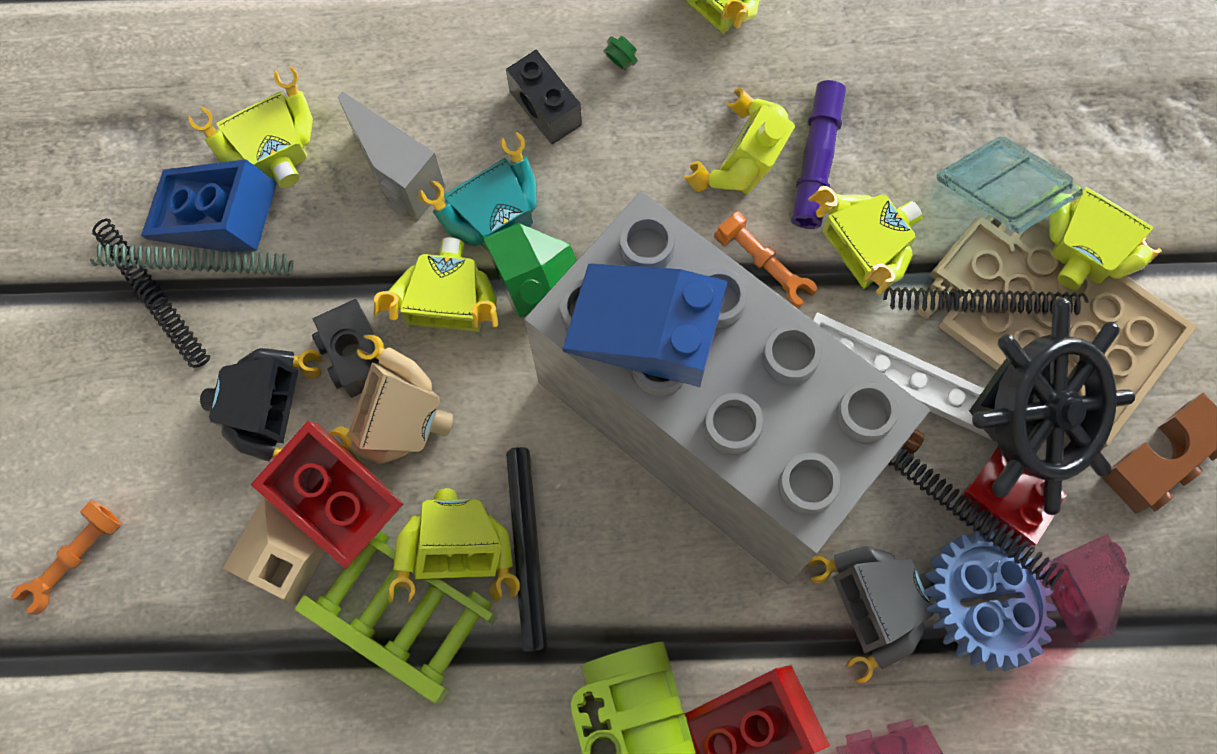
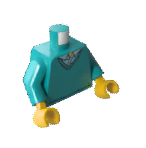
(489, 200)

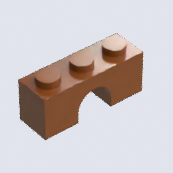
(1146, 478)

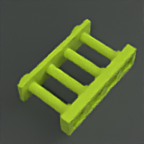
(394, 655)

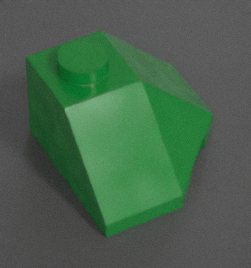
(528, 264)

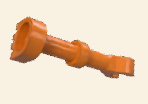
(764, 257)
(100, 521)

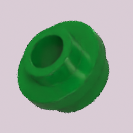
(621, 52)

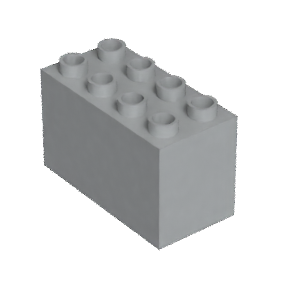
(784, 413)

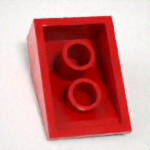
(327, 493)
(758, 718)

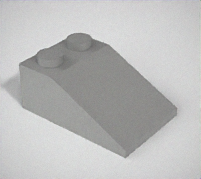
(395, 159)

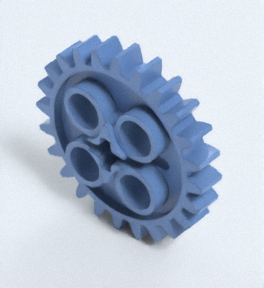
(1008, 630)

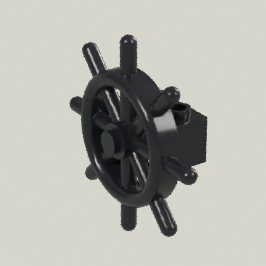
(1037, 402)

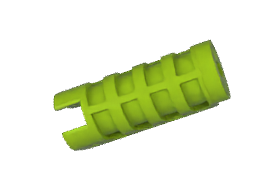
(638, 703)

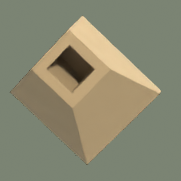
(275, 554)

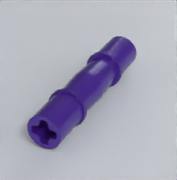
(819, 151)

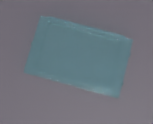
(1010, 183)

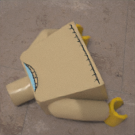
(394, 409)

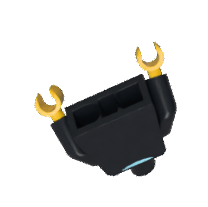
(256, 399)

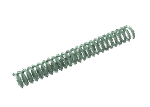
(188, 262)

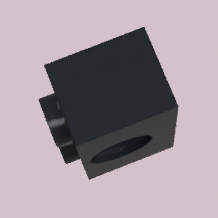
(544, 96)
(337, 330)

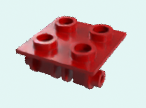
(1020, 509)

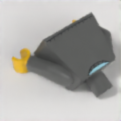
(882, 602)

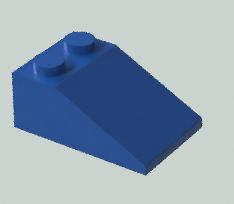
(211, 206)
(647, 320)

